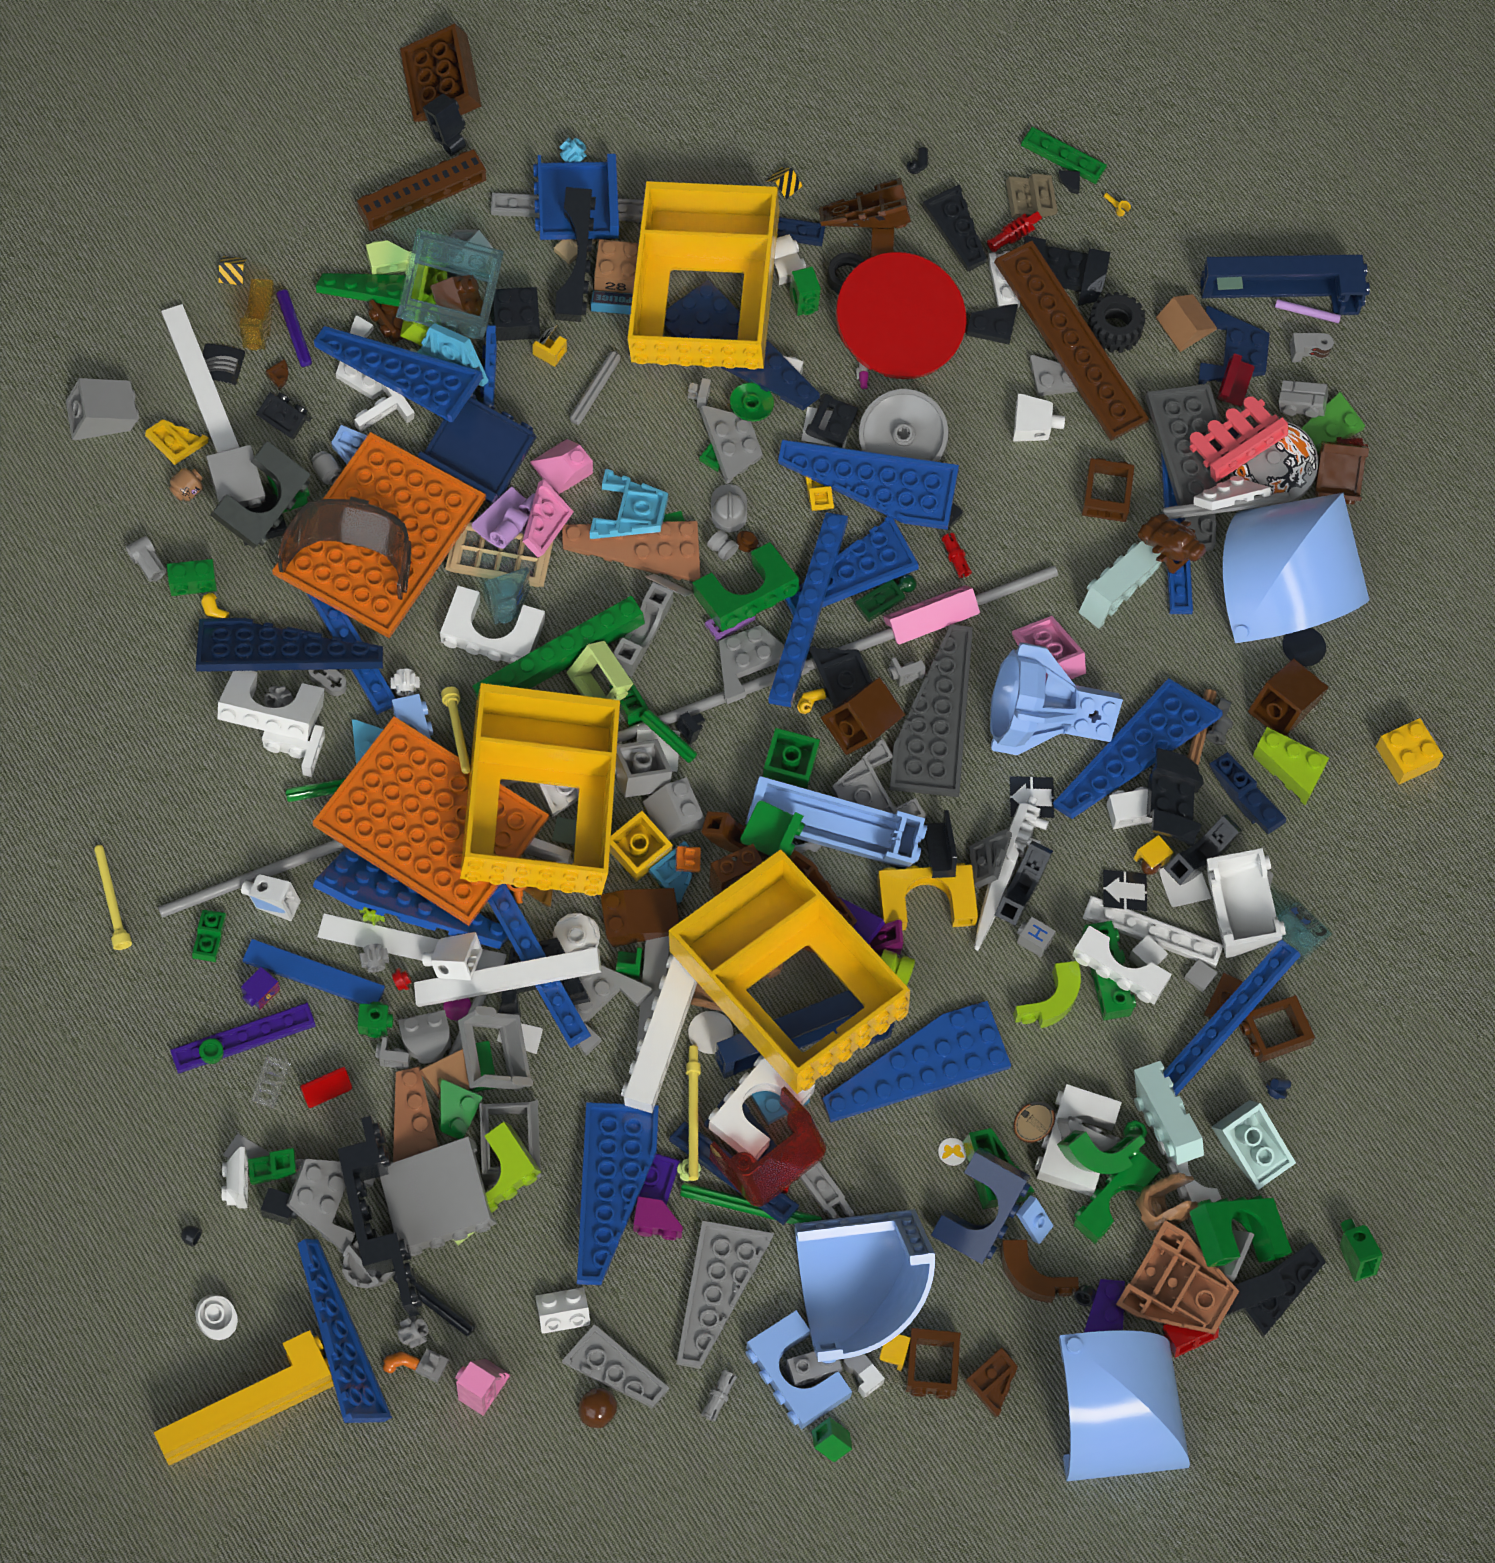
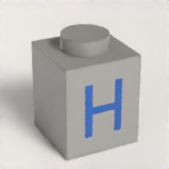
(1035, 936)

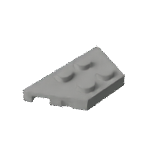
(732, 441)

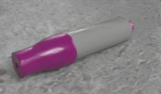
(862, 375)

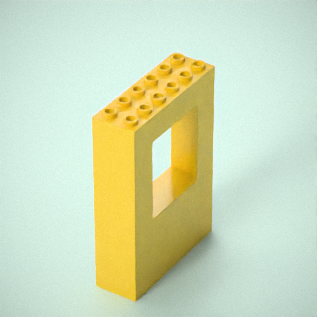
(704, 231)
(549, 742)
(758, 928)

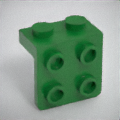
(772, 829)

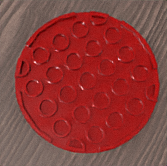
(900, 315)

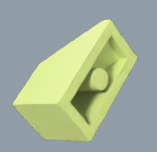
(386, 257)

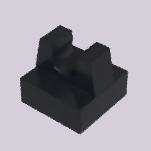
(690, 726)

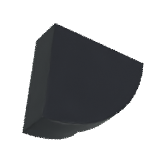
(1070, 180)

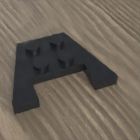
(573, 986)

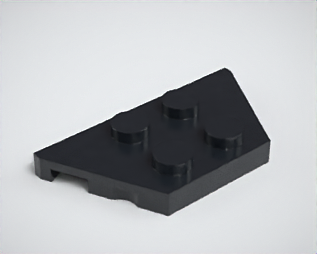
(840, 672)

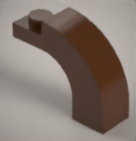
(725, 832)
(1029, 1281)

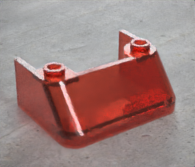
(783, 1165)

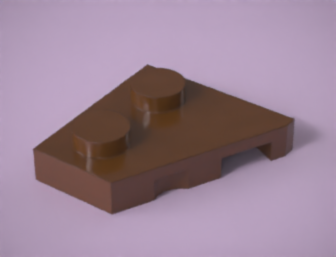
(993, 1380)

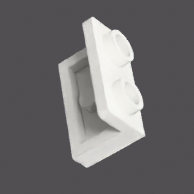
(563, 1310)

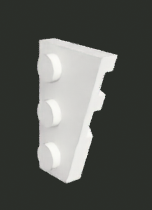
(1227, 492)

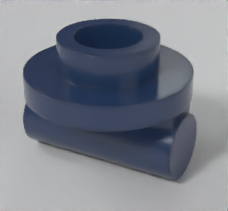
(1278, 1087)

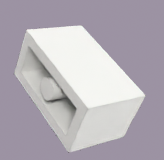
(1128, 808)

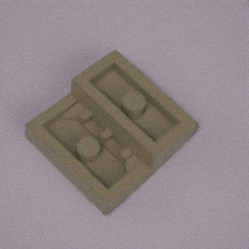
(1031, 195)

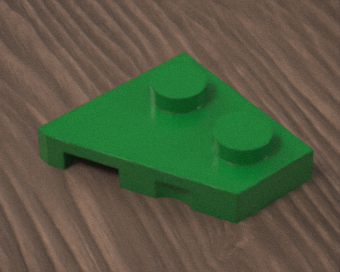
(456, 1108)

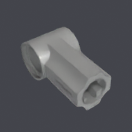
(144, 555)

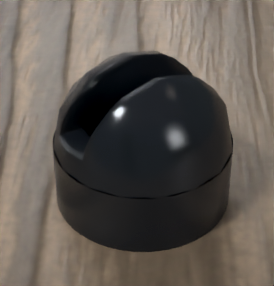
(191, 1235)
(1082, 1293)

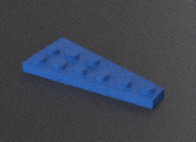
(867, 564)

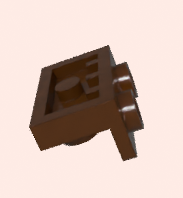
(386, 317)

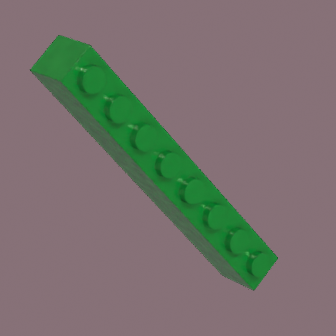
(565, 649)

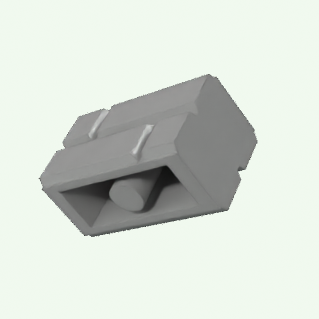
(1303, 398)

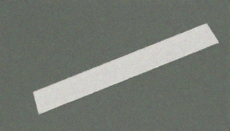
(395, 941)

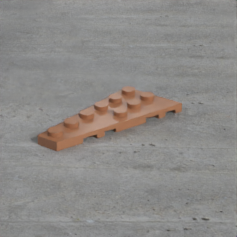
(666, 552)

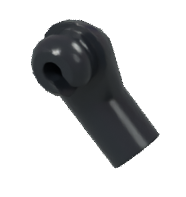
(921, 162)

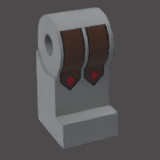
(1310, 344)

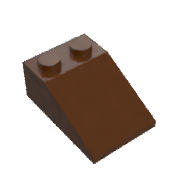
(639, 914)

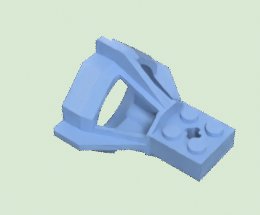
(1032, 711)

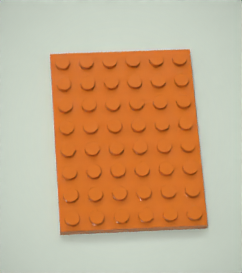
(362, 580)
(408, 818)

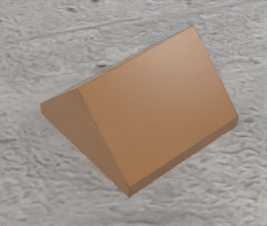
(1185, 321)

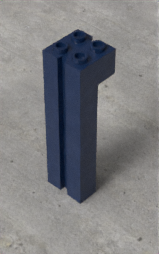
(1291, 276)
(802, 1028)

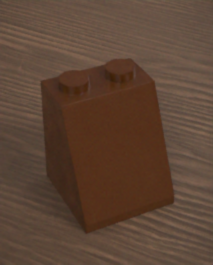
(1288, 698)
(863, 716)

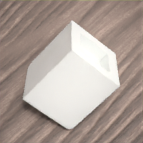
(1147, 952)

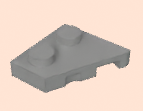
(1050, 377)

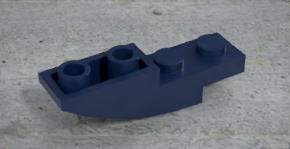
(1245, 794)

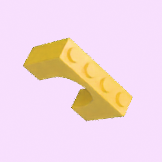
(895, 885)

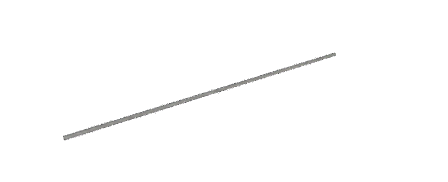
(623, 735)

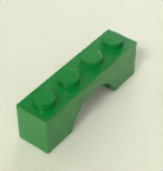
(1096, 1217)

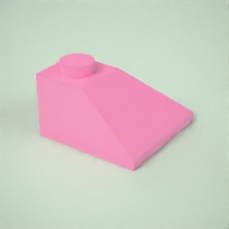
(563, 465)

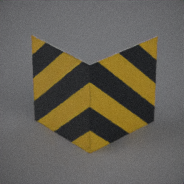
(786, 181)
(231, 270)

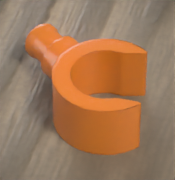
(518, 893)

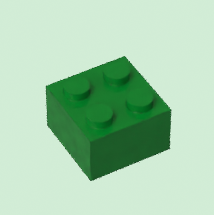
(791, 758)

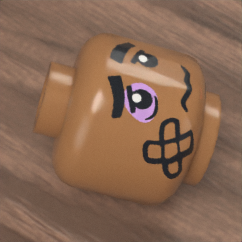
(186, 484)

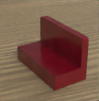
(1235, 381)

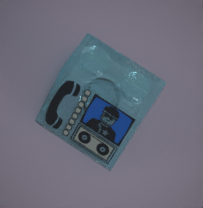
(506, 595)
(1302, 930)

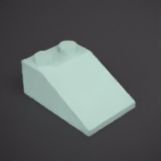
(1254, 1143)

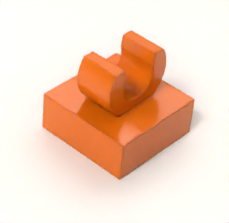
(688, 859)

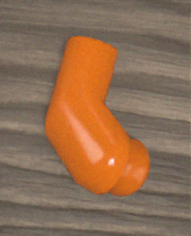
(399, 1359)

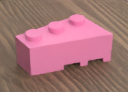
(480, 1384)

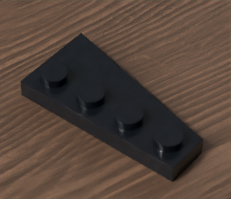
(1296, 1274)

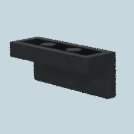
(941, 848)

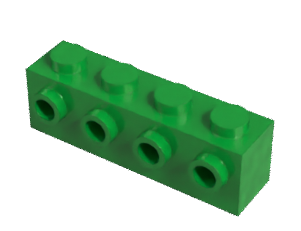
(1112, 999)

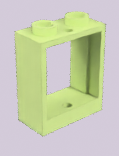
(585, 682)

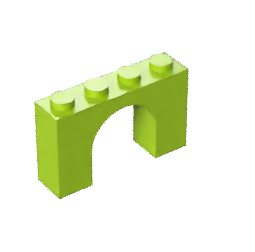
(516, 1164)

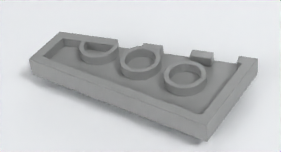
(612, 1365)

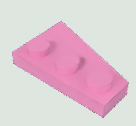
(546, 519)

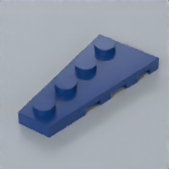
(489, 353)

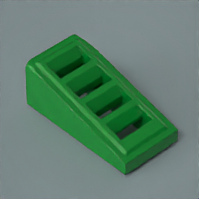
(633, 714)

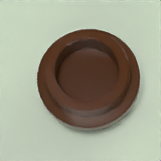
(747, 541)

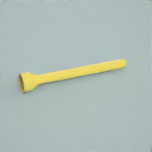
(451, 698)
(120, 938)

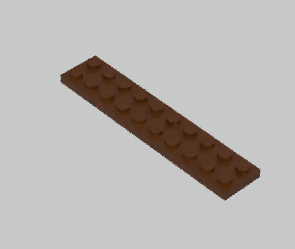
(1071, 340)

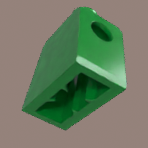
(1360, 1250)

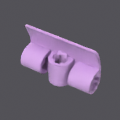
(504, 518)

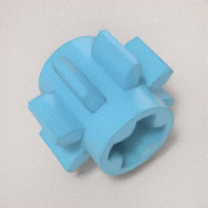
(573, 150)

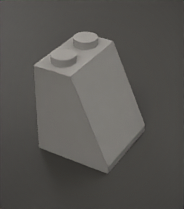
(101, 408)
(236, 476)

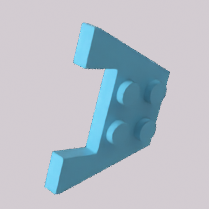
(640, 509)

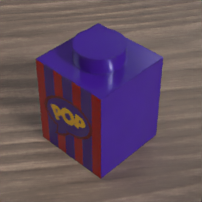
(259, 988)

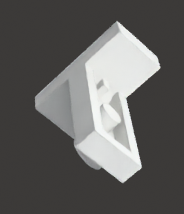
(382, 408)
(297, 748)

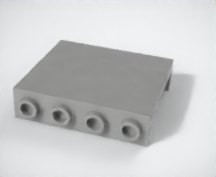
(437, 1196)

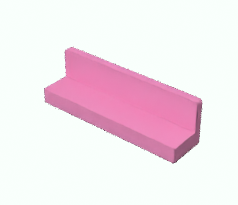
(932, 614)

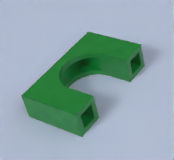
(729, 608)
(1257, 1215)

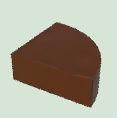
(278, 374)

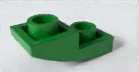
(209, 935)

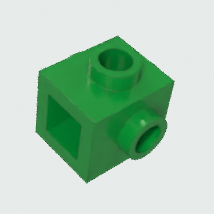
(374, 1019)

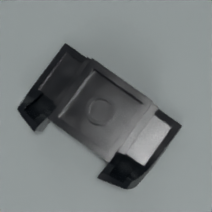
(1076, 269)
(1172, 796)

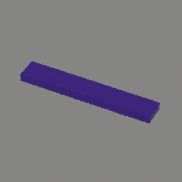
(247, 1036)

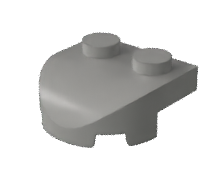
(426, 1036)
(356, 1273)

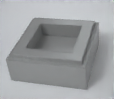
(1200, 975)

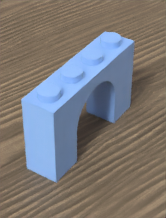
(803, 1404)

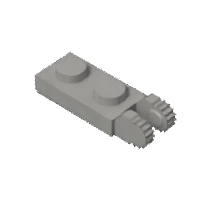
(825, 1191)

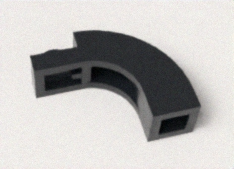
(1213, 844)
(1024, 883)

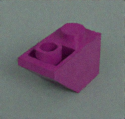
(655, 1218)

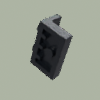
(283, 415)

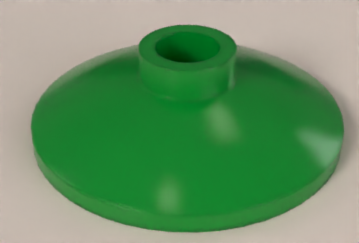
(751, 394)

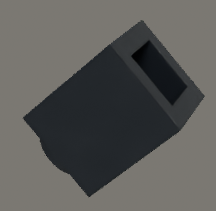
(276, 1208)

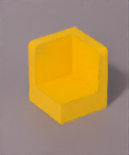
(550, 351)
(1154, 852)
(895, 1351)

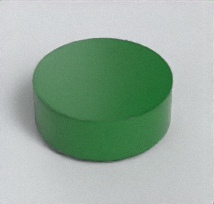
(211, 1051)

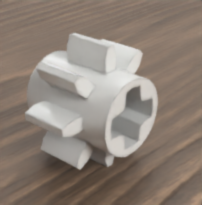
(405, 682)

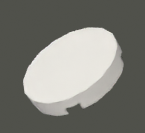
(577, 932)

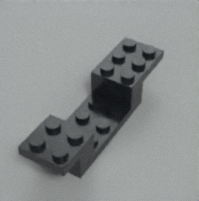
(386, 1252)

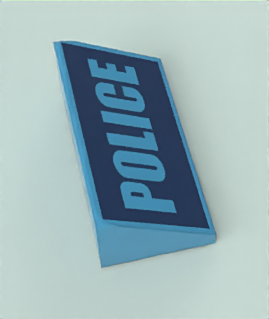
(611, 302)

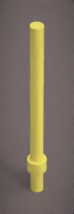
(693, 1070)

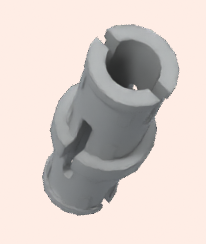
(719, 1395)

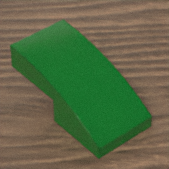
(272, 1167)

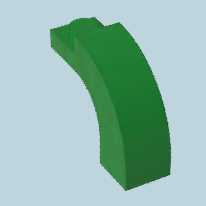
(1086, 1156)

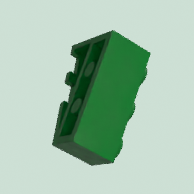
(990, 1142)

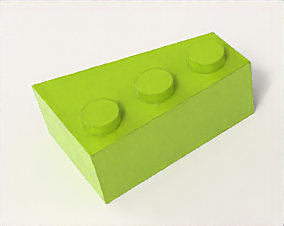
(1291, 762)

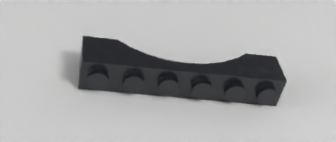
(570, 296)

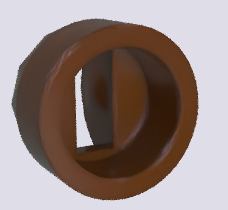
(1148, 870)

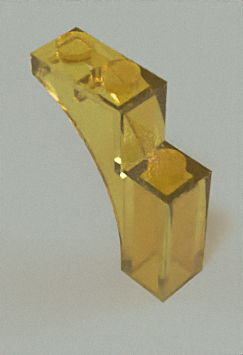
(257, 321)

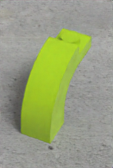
(1067, 985)

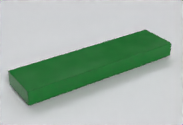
(1064, 155)

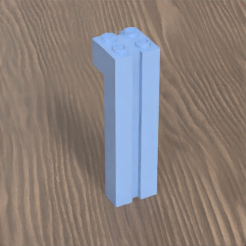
(846, 824)

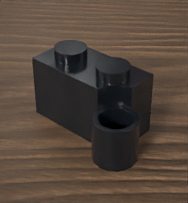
(446, 123)

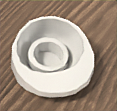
(216, 1317)

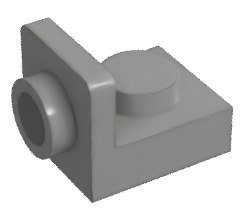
(908, 673)
(395, 1058)

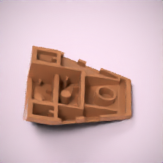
(1178, 1286)

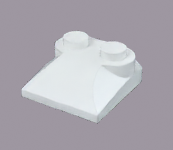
(236, 1179)

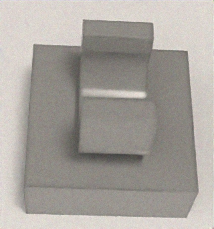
(700, 392)
(432, 1365)

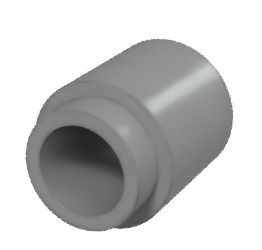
(326, 467)

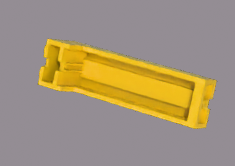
(303, 1379)

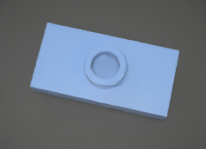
(1034, 1219)

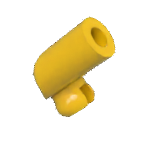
(210, 607)
(808, 698)

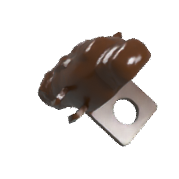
(1172, 540)

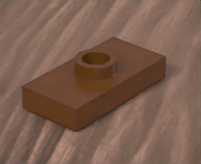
(1224, 989)

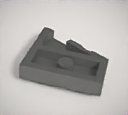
(988, 857)

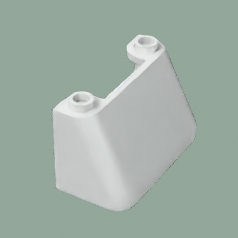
(1243, 901)

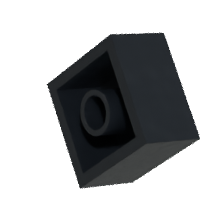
(516, 314)

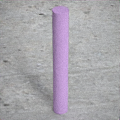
(1332, 317)

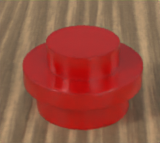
(401, 979)

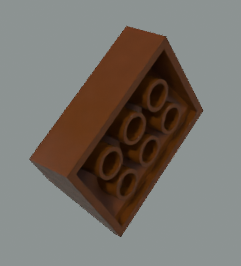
(440, 66)

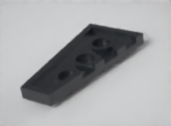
(954, 223)

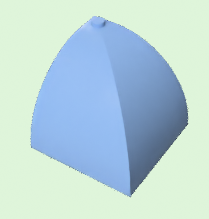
(1291, 567)
(862, 1280)
(1121, 1405)

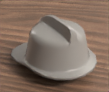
(729, 508)

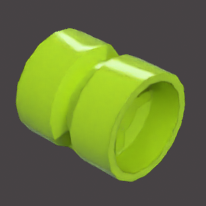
(900, 966)

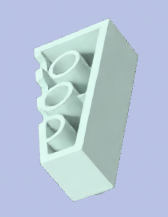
(1118, 583)
(1166, 1114)

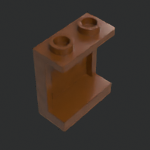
(1341, 470)

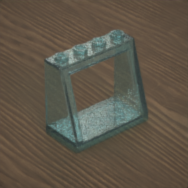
(454, 257)

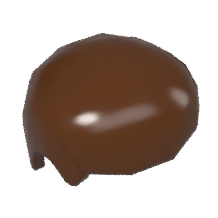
(597, 1407)

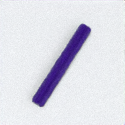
(294, 328)

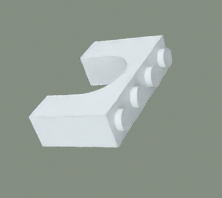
(460, 633)
(291, 720)
(1089, 1109)
(730, 1121)

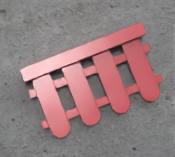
(1240, 450)

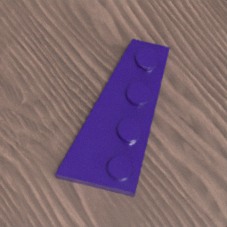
(1104, 1312)

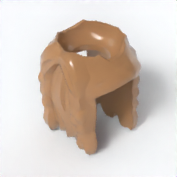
(1153, 1203)

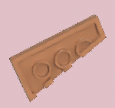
(412, 1116)

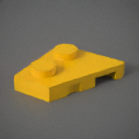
(174, 440)

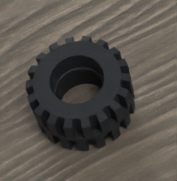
(1117, 307)

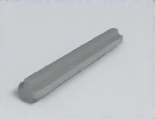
(595, 388)

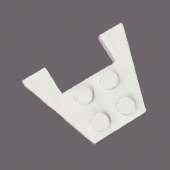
(354, 378)

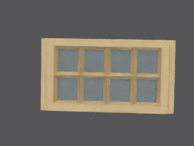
(480, 558)

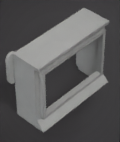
(512, 1044)
(491, 1175)

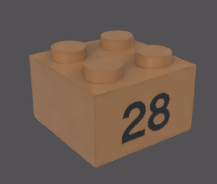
(616, 266)

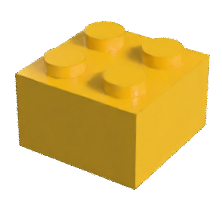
(1409, 751)
(639, 845)

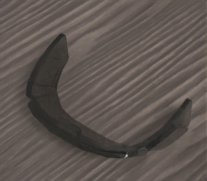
(350, 523)

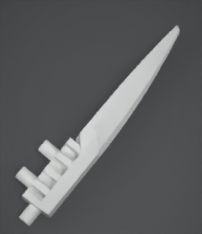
(1022, 828)

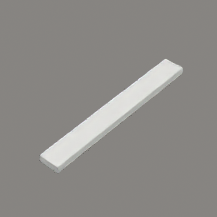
(199, 379)
(509, 977)

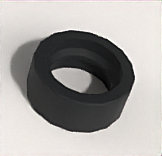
(840, 260)

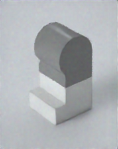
(865, 1373)

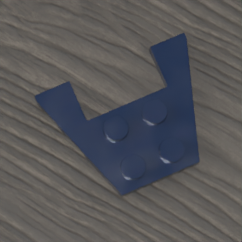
(1240, 339)

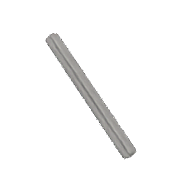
(1259, 501)

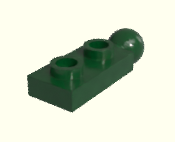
(885, 597)

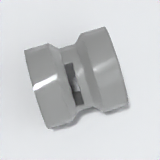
(720, 543)

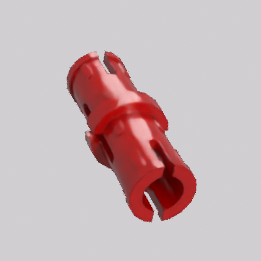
(956, 555)

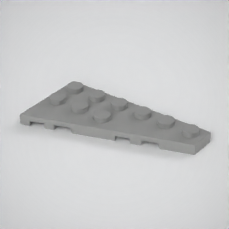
(720, 1275)

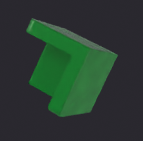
(629, 963)
(831, 1439)

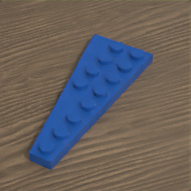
(421, 378)
(1162, 722)
(349, 1366)

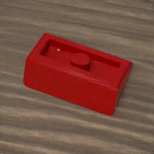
(326, 1087)

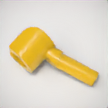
(1123, 204)

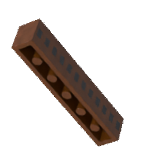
(421, 190)

